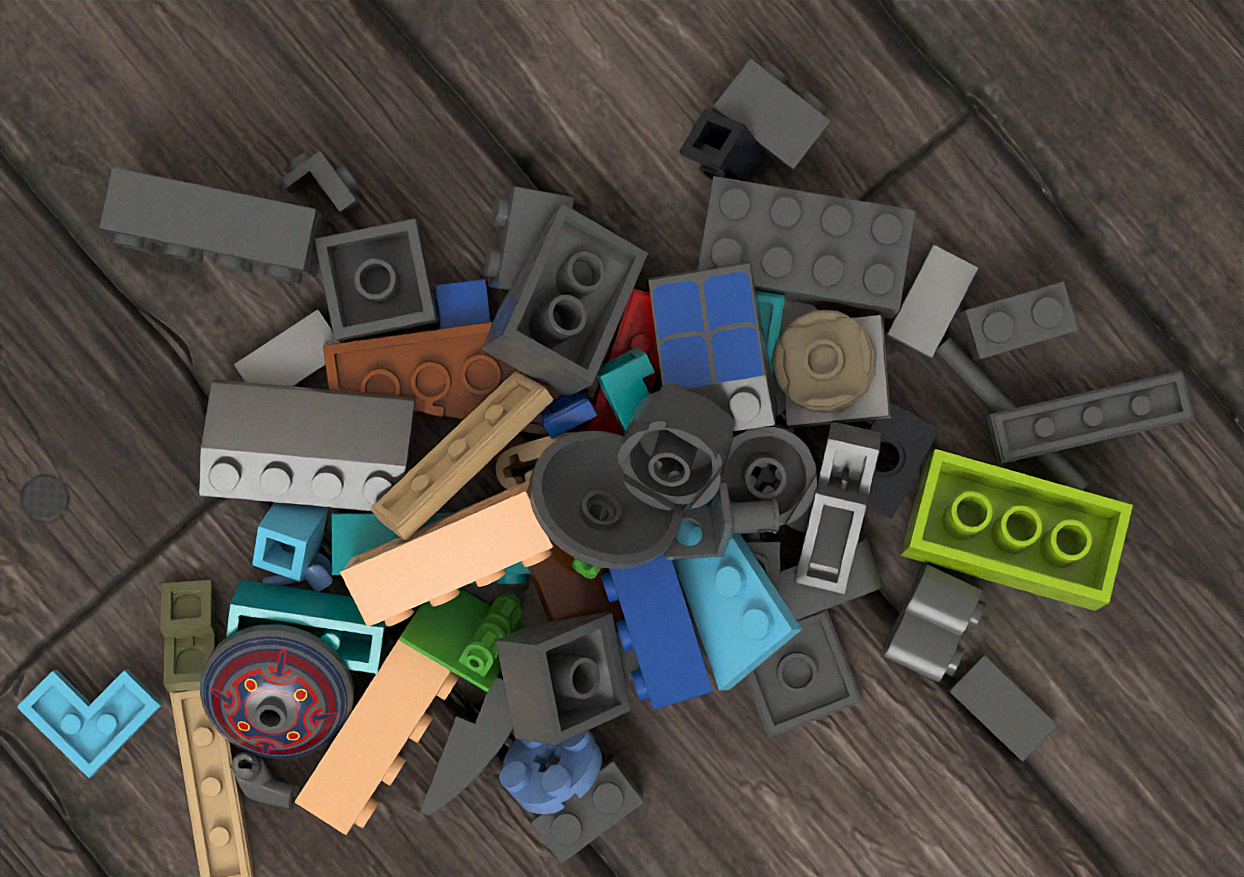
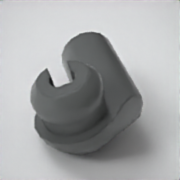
(259, 783)

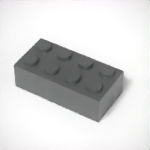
(212, 222)
(810, 245)

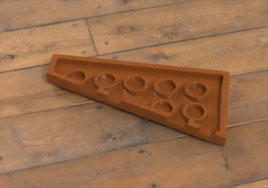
(436, 366)

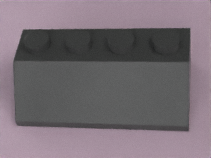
(304, 444)

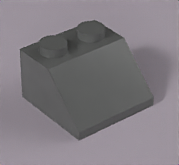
(563, 677)

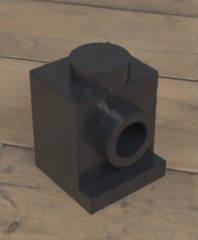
(723, 148)

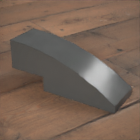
(838, 507)
(470, 748)

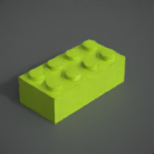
(1016, 530)

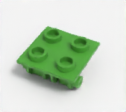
(465, 634)

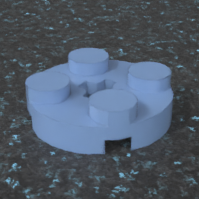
(545, 791)

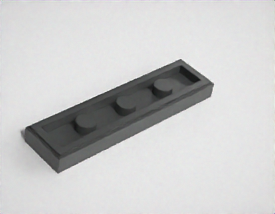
(1090, 417)

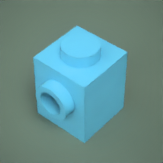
(289, 538)

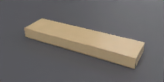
(461, 454)
(211, 791)

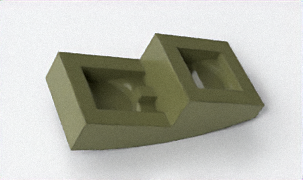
(188, 632)

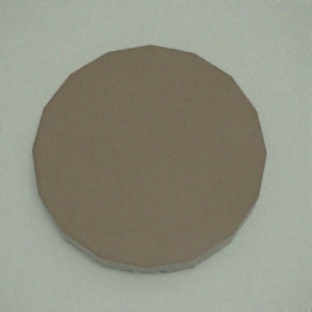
(824, 361)

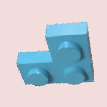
(87, 730)

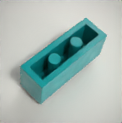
(323, 614)

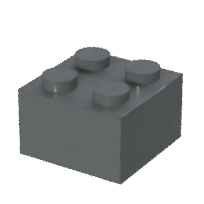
(377, 280)

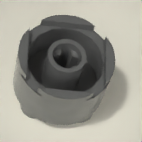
(676, 448)
(791, 465)

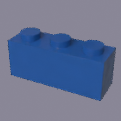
(659, 632)

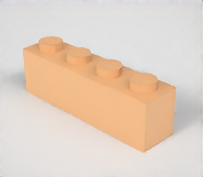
(446, 556)
(373, 738)

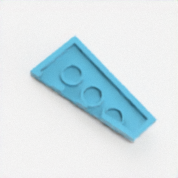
(733, 607)

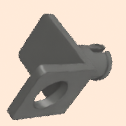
(722, 521)

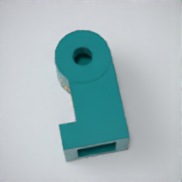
(623, 383)

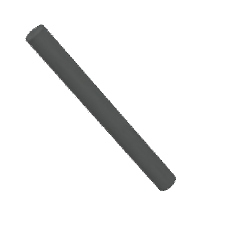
(998, 402)

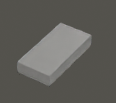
(932, 301)
(290, 355)

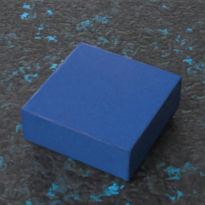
(463, 303)
(567, 413)

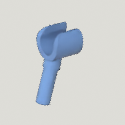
(317, 575)

